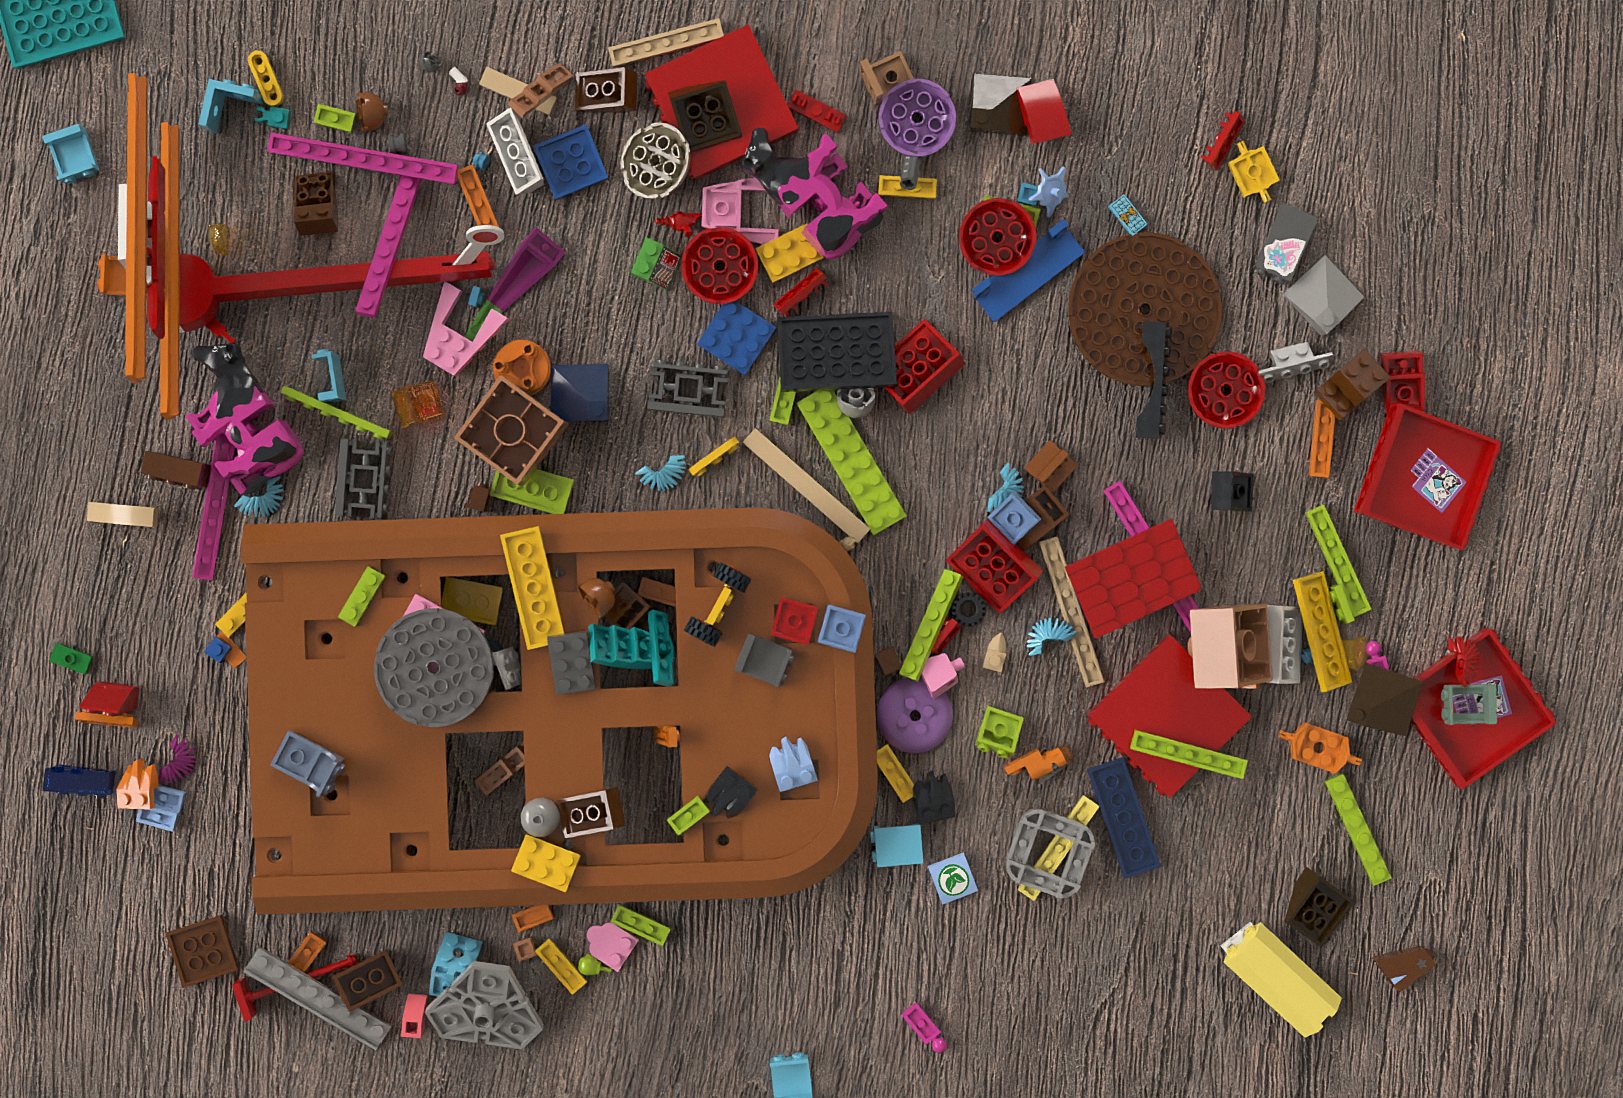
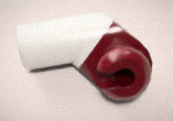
(461, 81)

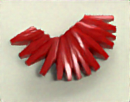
(1466, 658)

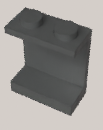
(764, 660)

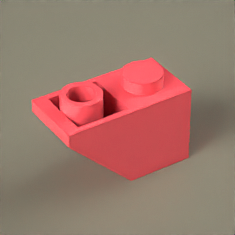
(414, 1016)

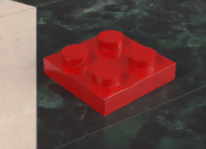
(794, 621)

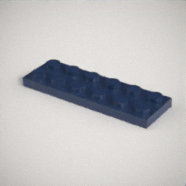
(1123, 817)

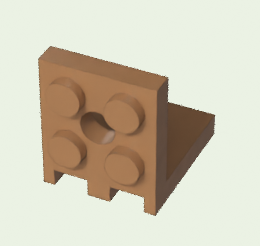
(875, 75)

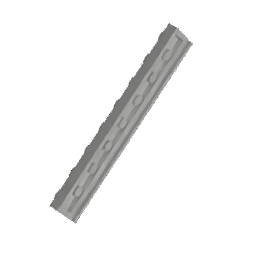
(316, 998)

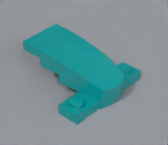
(636, 647)

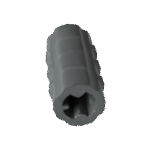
(910, 171)

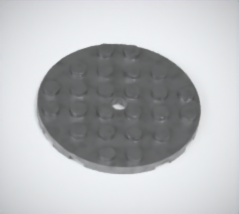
(404, 671)

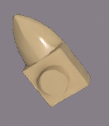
(995, 653)

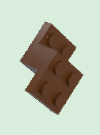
(1352, 384)
(629, 609)

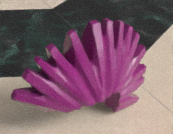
(180, 762)

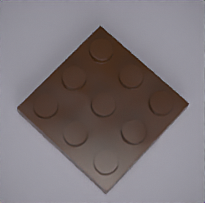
(202, 951)

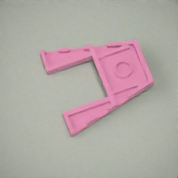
(723, 209)
(449, 348)

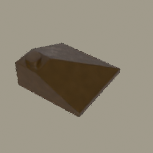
(997, 105)
(705, 114)
(1384, 700)
(1316, 907)

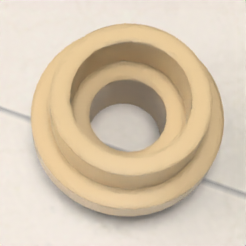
(848, 543)

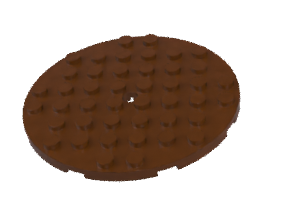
(1138, 272)

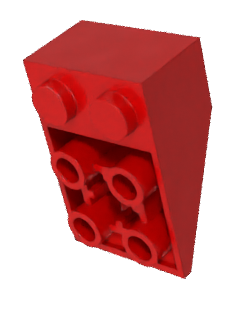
(111, 698)

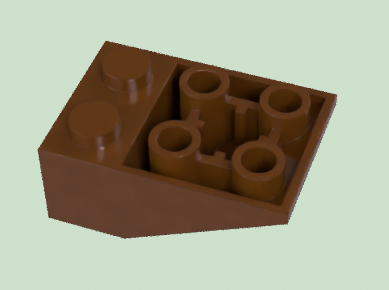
(315, 204)
(1049, 511)

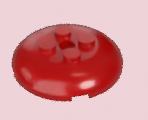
(717, 246)
(997, 256)
(1241, 378)

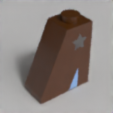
(1405, 965)

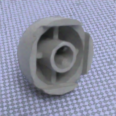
(856, 402)
(540, 817)

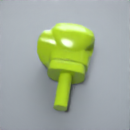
(589, 965)

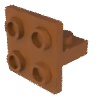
(1050, 466)

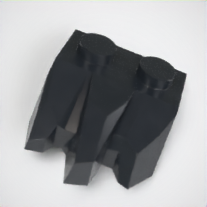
(729, 793)
(933, 799)

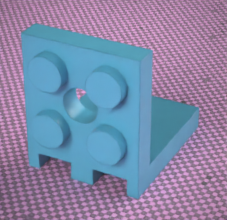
(215, 98)
(447, 966)

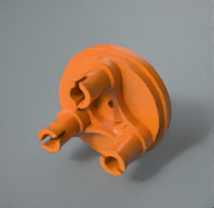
(524, 365)

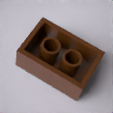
(175, 470)
(366, 980)

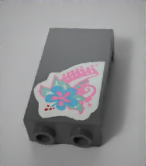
(1285, 244)

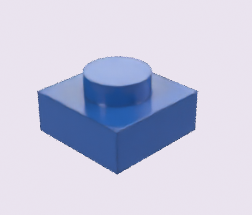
(218, 649)

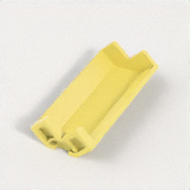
(1282, 980)

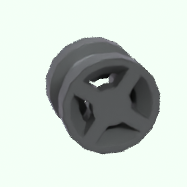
(398, 143)

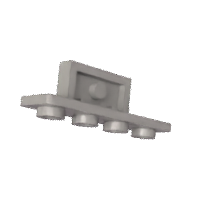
(1294, 361)

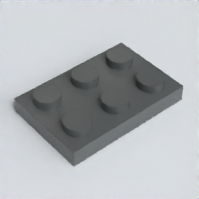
(571, 662)

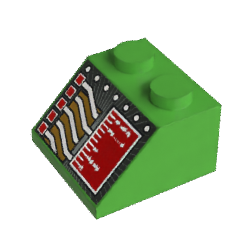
(656, 264)

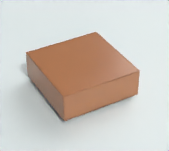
(525, 949)

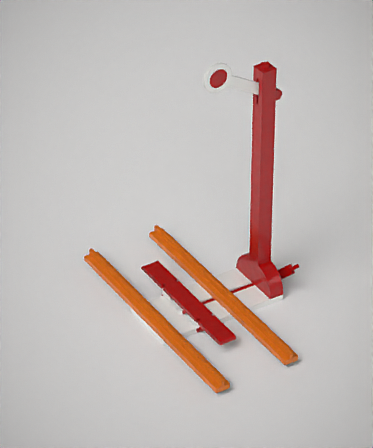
(183, 287)

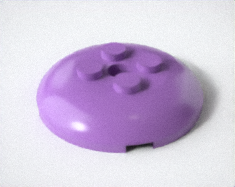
(920, 98)
(910, 734)

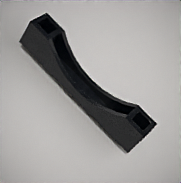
(1155, 338)

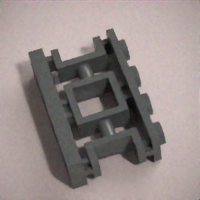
(686, 405)
(346, 477)

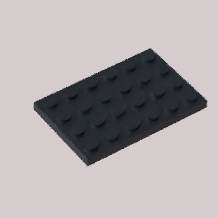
(836, 351)

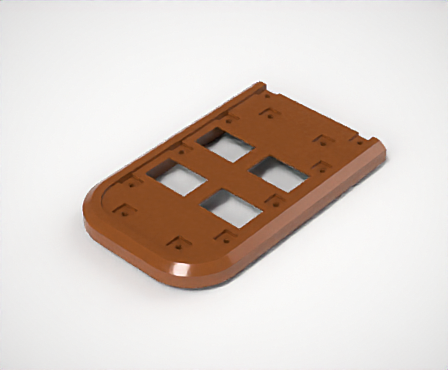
(394, 779)

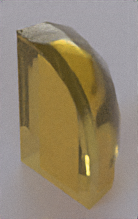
(219, 238)
(1355, 652)

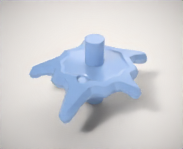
(1051, 190)

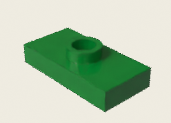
(71, 658)

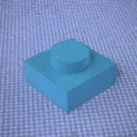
(1025, 193)
(476, 297)

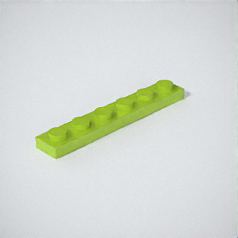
(329, 410)
(1337, 559)
(931, 625)
(1188, 754)
(1357, 829)

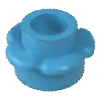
(480, 161)
(1307, 656)

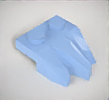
(792, 764)

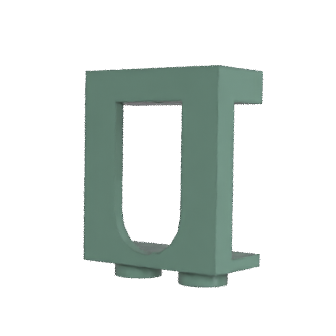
(1489, 713)

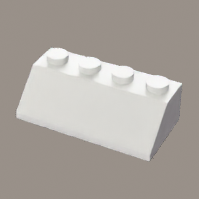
(515, 152)
(1285, 643)

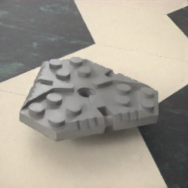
(485, 1005)

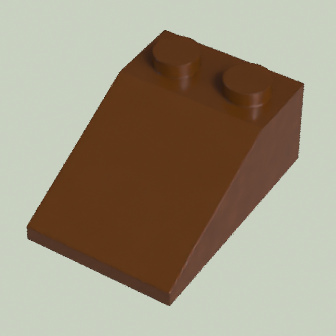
(606, 91)
(591, 812)

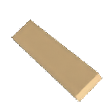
(511, 87)

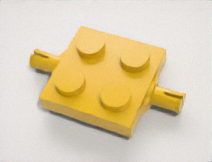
(1253, 171)

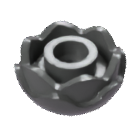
(429, 62)

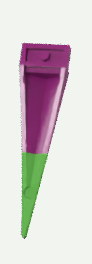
(529, 264)

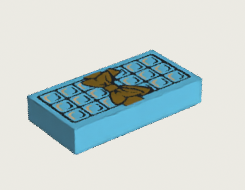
(1127, 215)

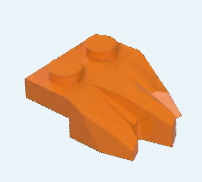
(137, 786)

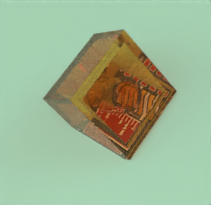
(417, 404)

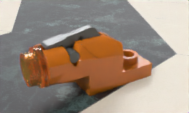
(1040, 766)

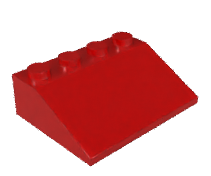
(922, 365)
(994, 566)

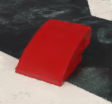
(1043, 111)
(1406, 379)

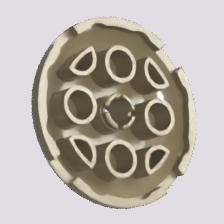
(640, 158)

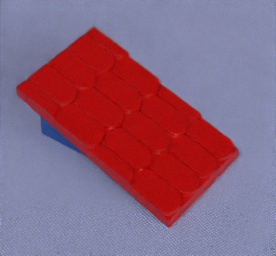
(1133, 578)

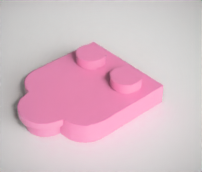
(611, 944)

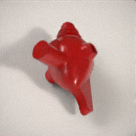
(680, 221)

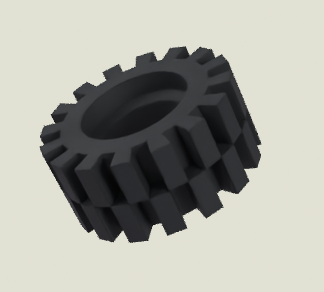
(977, 601)

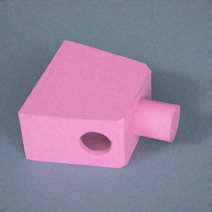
(941, 674)

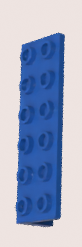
(1050, 256)

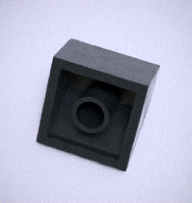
(1231, 491)

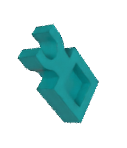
(276, 117)

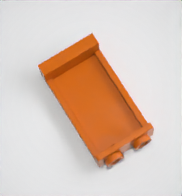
(112, 276)

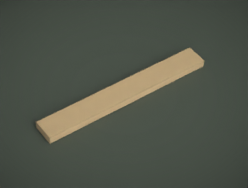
(806, 485)
(1071, 611)

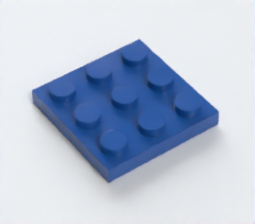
(570, 162)
(736, 336)

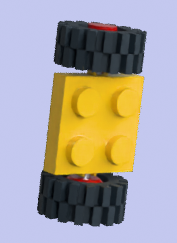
(703, 630)

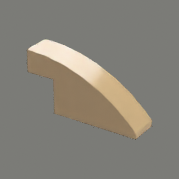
(122, 514)

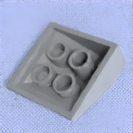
(1323, 296)

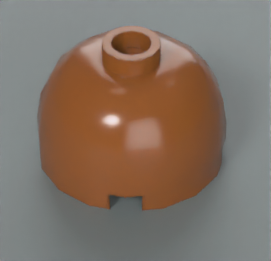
(370, 111)
(598, 595)

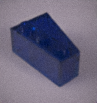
(79, 780)

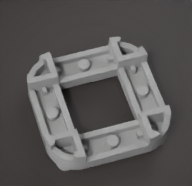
(1076, 863)

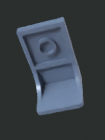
(308, 763)

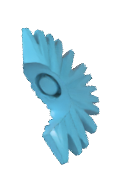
(665, 475)
(1007, 489)
(262, 501)
(1047, 633)

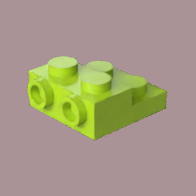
(999, 732)

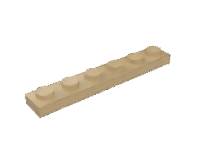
(665, 43)

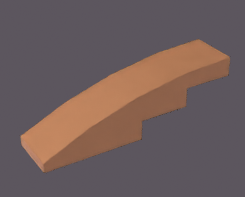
(540, 90)
(501, 770)

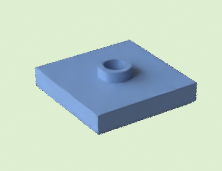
(1014, 518)
(841, 628)

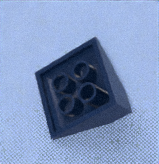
(580, 392)

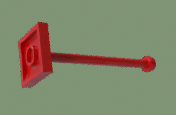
(247, 998)

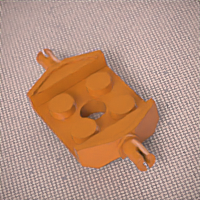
(1334, 752)

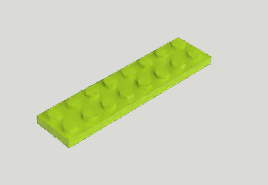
(851, 460)

